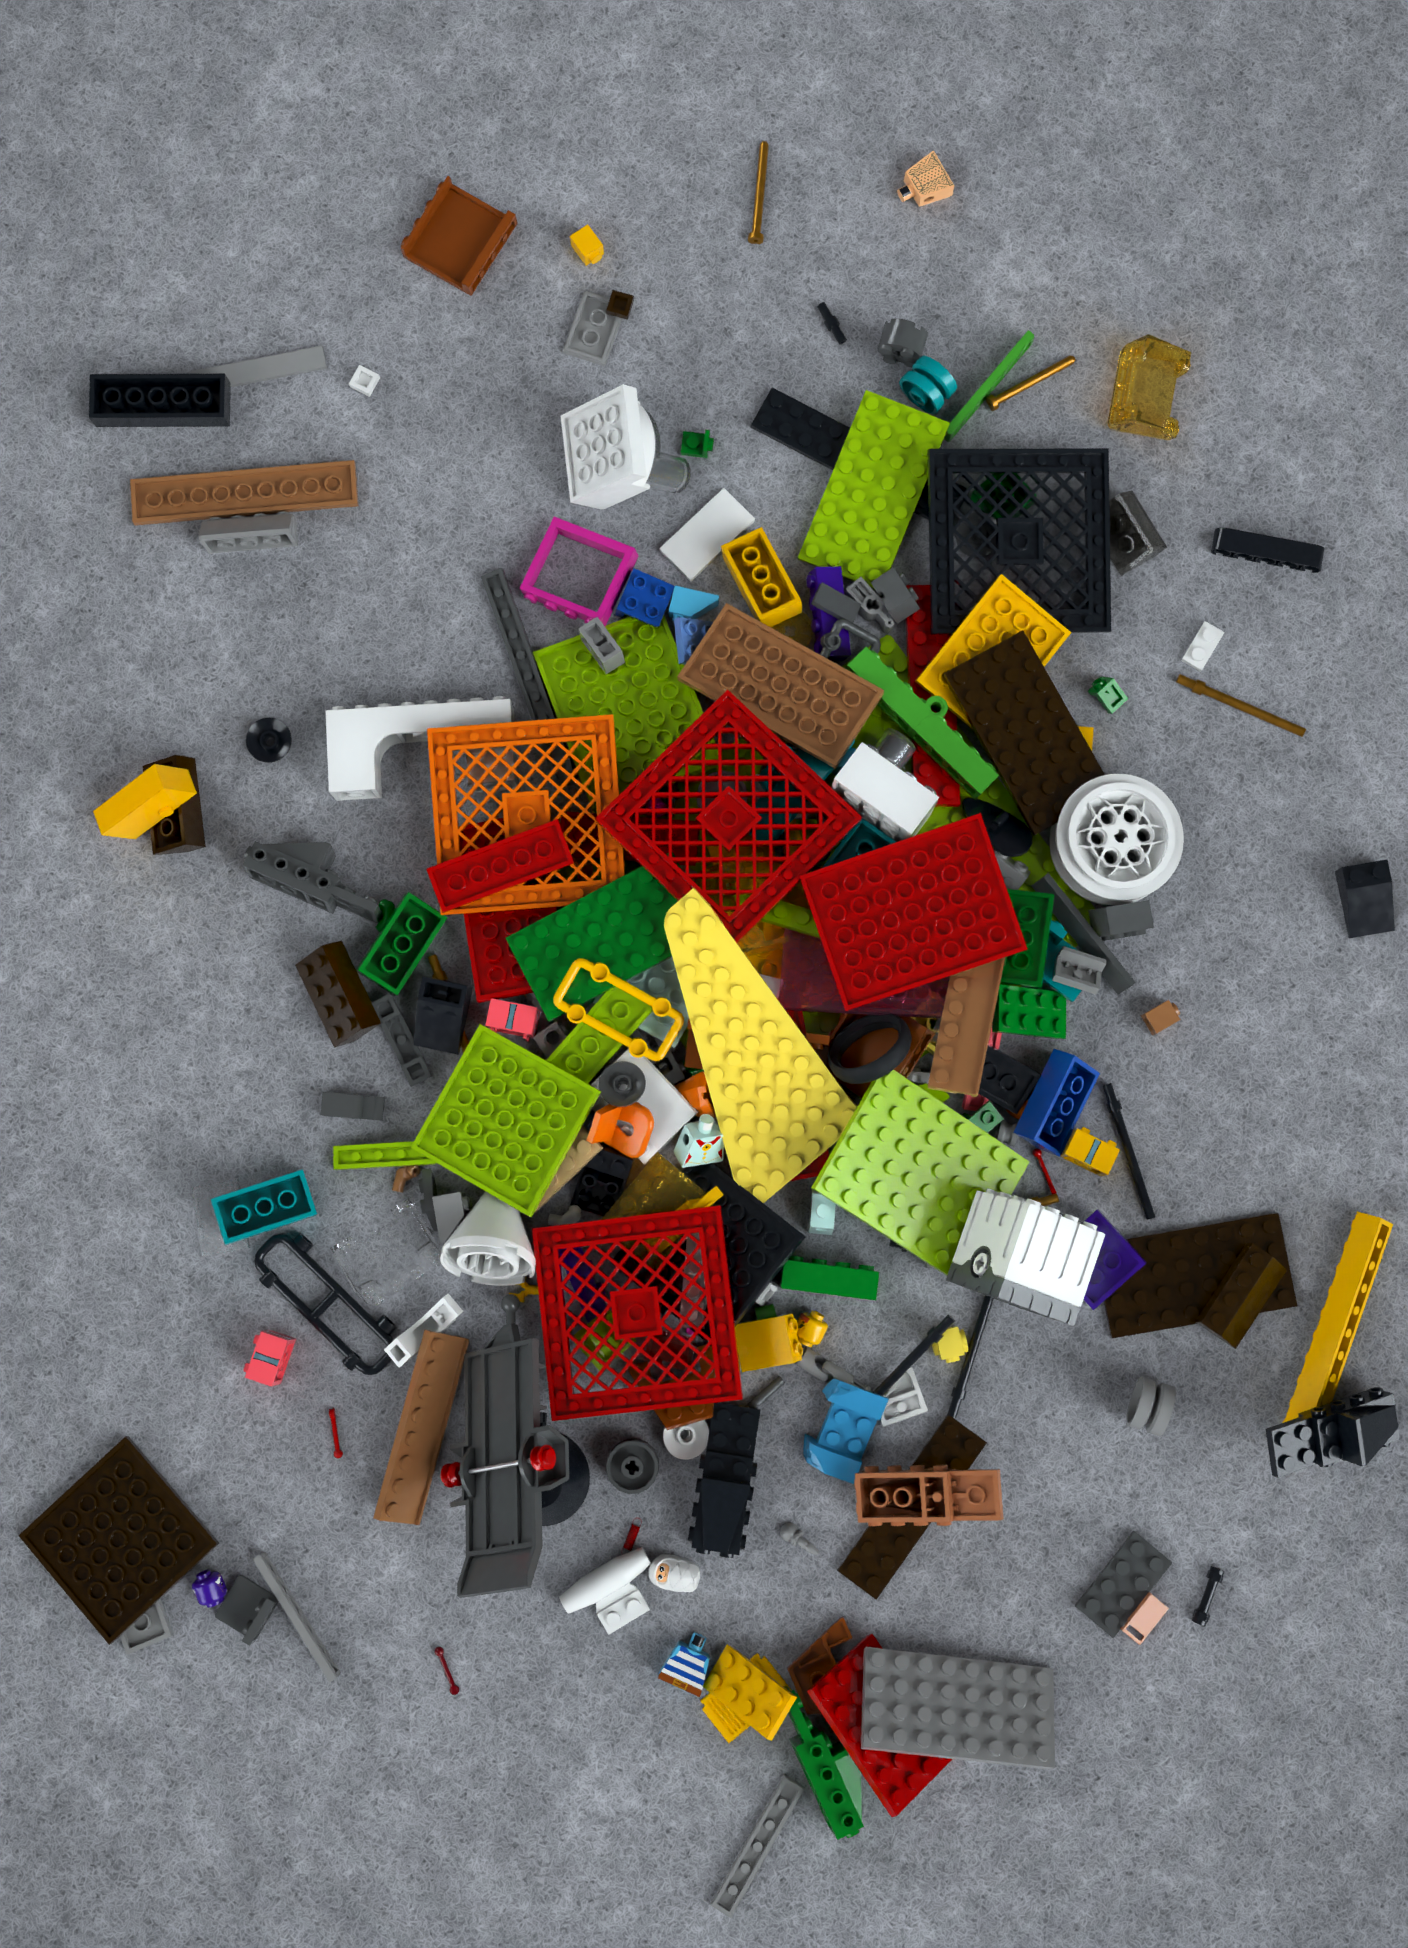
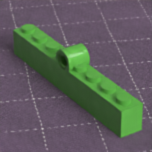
(924, 725)

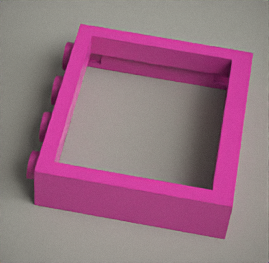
(558, 526)

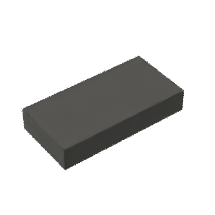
(835, 603)

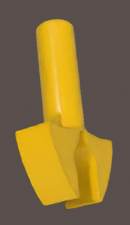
(529, 1289)

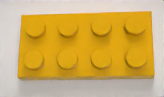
(749, 1692)

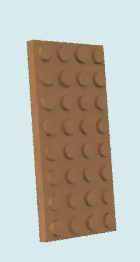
(782, 684)

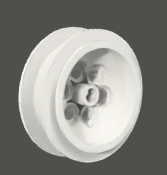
(1083, 862)

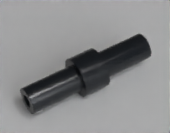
(831, 323)

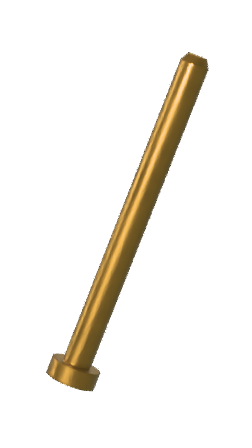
(756, 236)

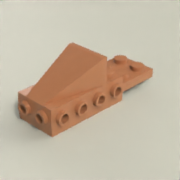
(927, 1495)

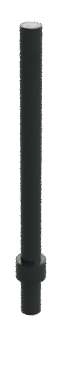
(1115, 1108)
(935, 1334)
(959, 1392)

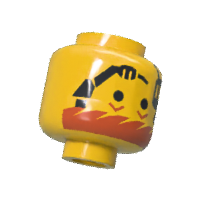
(811, 1328)

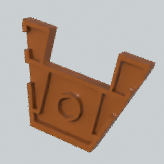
(684, 1415)
(817, 1662)

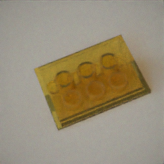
(655, 1190)

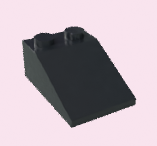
(1366, 898)

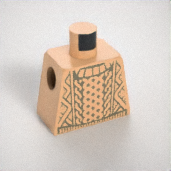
(926, 182)

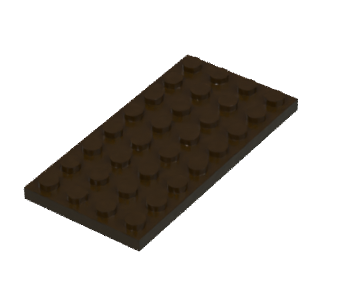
(1024, 728)
(1187, 1269)

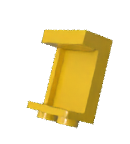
(768, 1342)

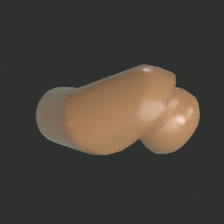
(404, 1174)

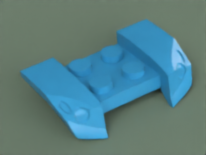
(844, 1430)

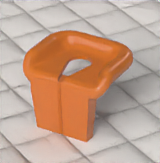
(605, 1128)

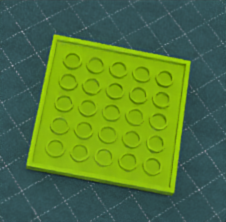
(505, 1120)

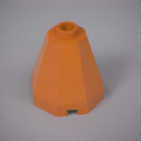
(697, 1094)

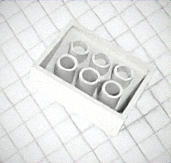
(663, 1100)

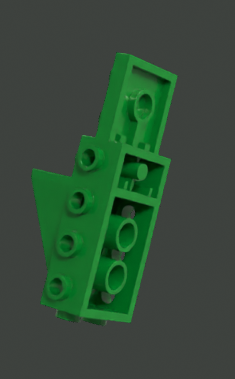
(829, 1773)

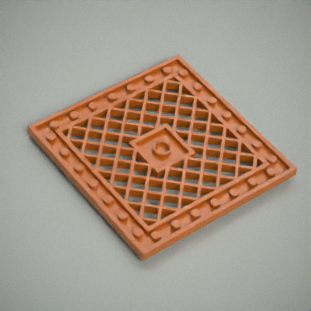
(528, 808)

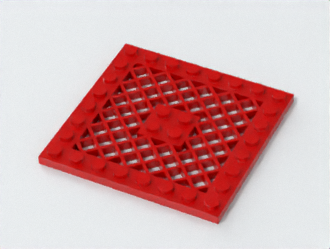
(728, 815)
(636, 1313)

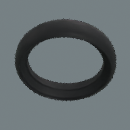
(880, 1066)

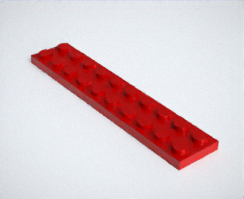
(920, 651)

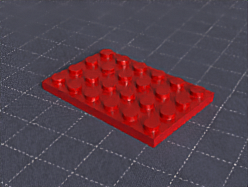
(892, 1776)

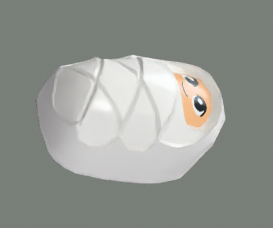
(674, 1573)

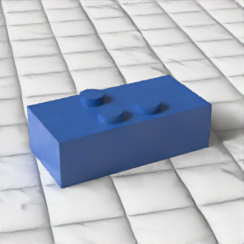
(1056, 1102)

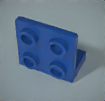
(645, 598)

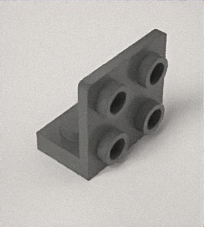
(247, 1608)

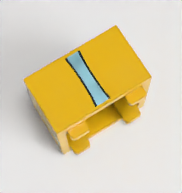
(1090, 1152)

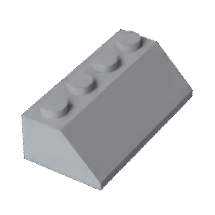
(249, 533)

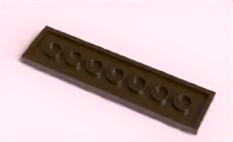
(885, 1547)

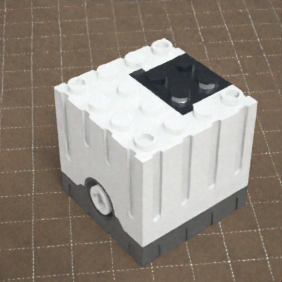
(1026, 1255)

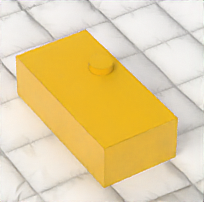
(761, 578)
(144, 802)

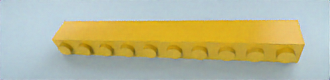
(1340, 1314)

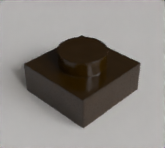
(620, 304)

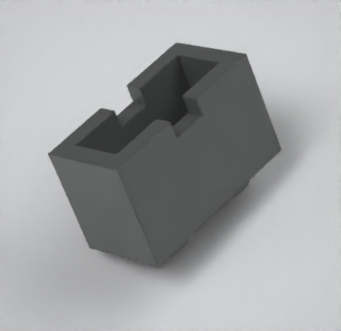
(895, 595)

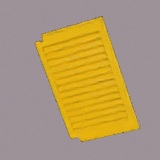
(723, 1718)

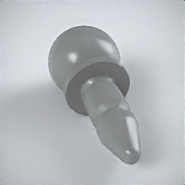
(790, 1533)

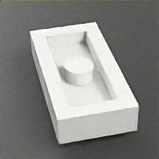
(1202, 646)

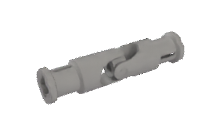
(811, 1357)

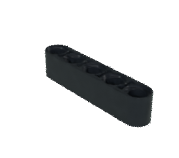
(1269, 549)

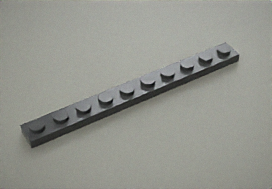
(523, 661)

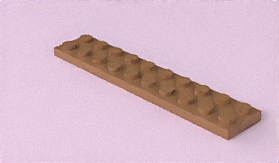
(244, 492)

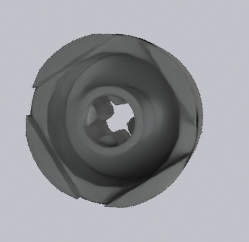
(902, 342)

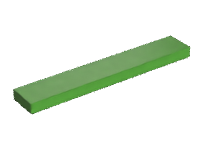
(989, 385)

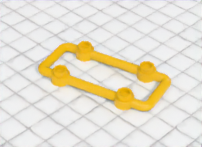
(601, 973)

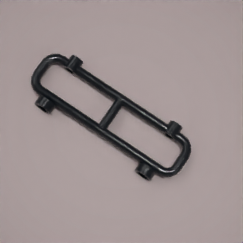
(300, 1247)

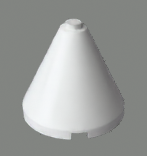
(490, 1245)

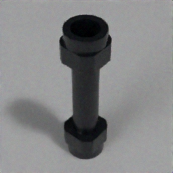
(1200, 1616)

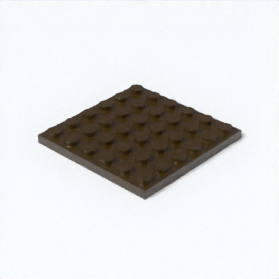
(118, 1539)

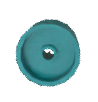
(928, 384)

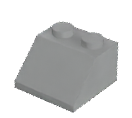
(450, 1212)

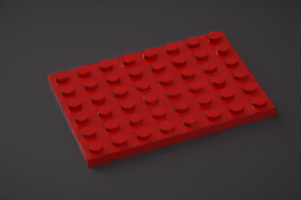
(913, 912)

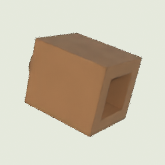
(1161, 1017)

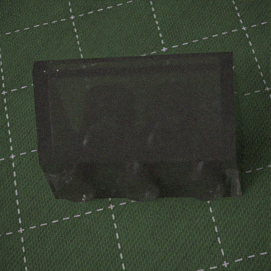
(1131, 533)

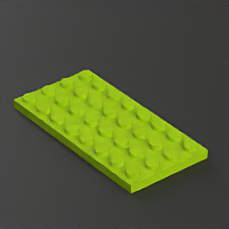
(873, 489)

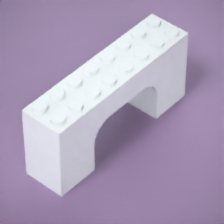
(363, 735)

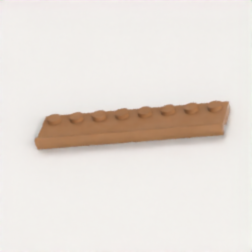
(966, 1029)
(421, 1428)

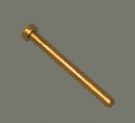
(994, 401)

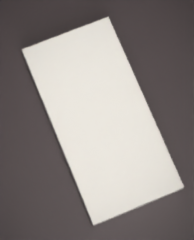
(703, 535)

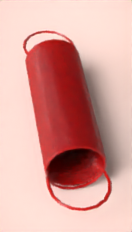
(631, 1537)

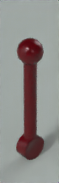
(454, 1689)

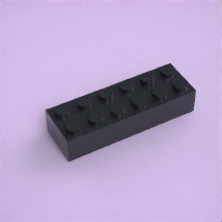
(159, 400)

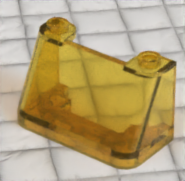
(1146, 388)

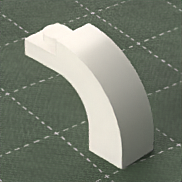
(436, 1320)

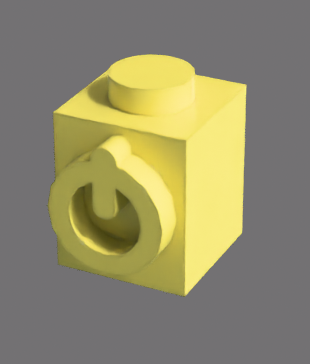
(951, 1345)

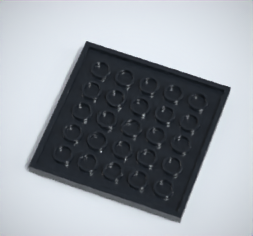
(755, 1243)

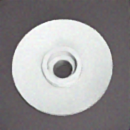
(692, 1445)

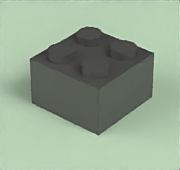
(1121, 920)

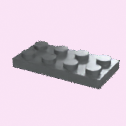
(1123, 1584)

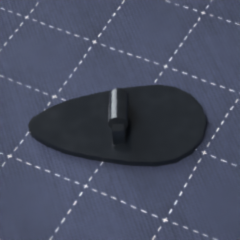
(1006, 832)

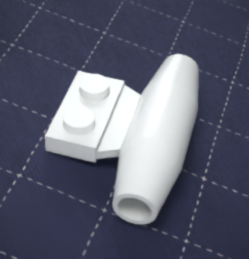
(611, 1590)

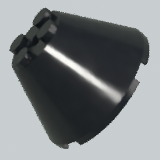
(568, 1497)

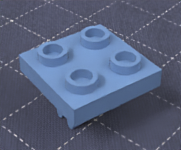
(688, 636)

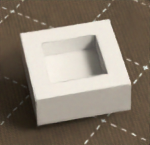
(364, 380)

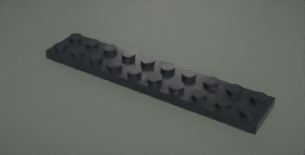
(814, 435)

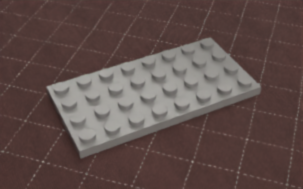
(958, 1708)

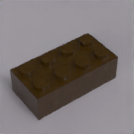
(337, 993)

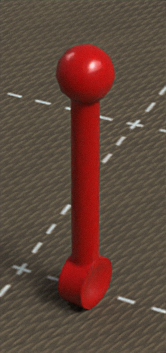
(1037, 1153)
(337, 1453)

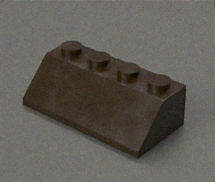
(184, 828)
(1241, 1295)

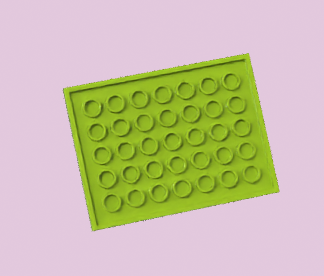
(641, 694)
(915, 1168)

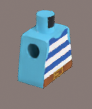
(687, 1665)

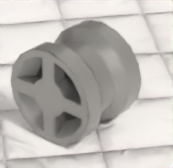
(1006, 1134)

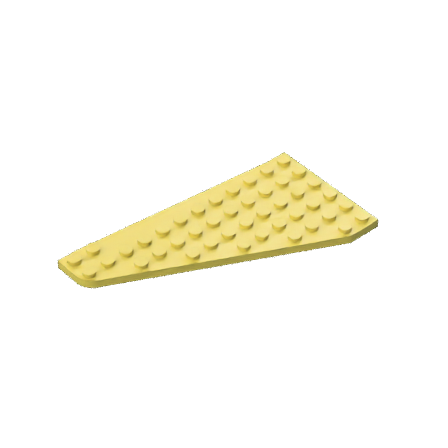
(762, 1073)

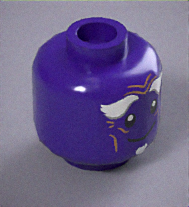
(209, 1588)

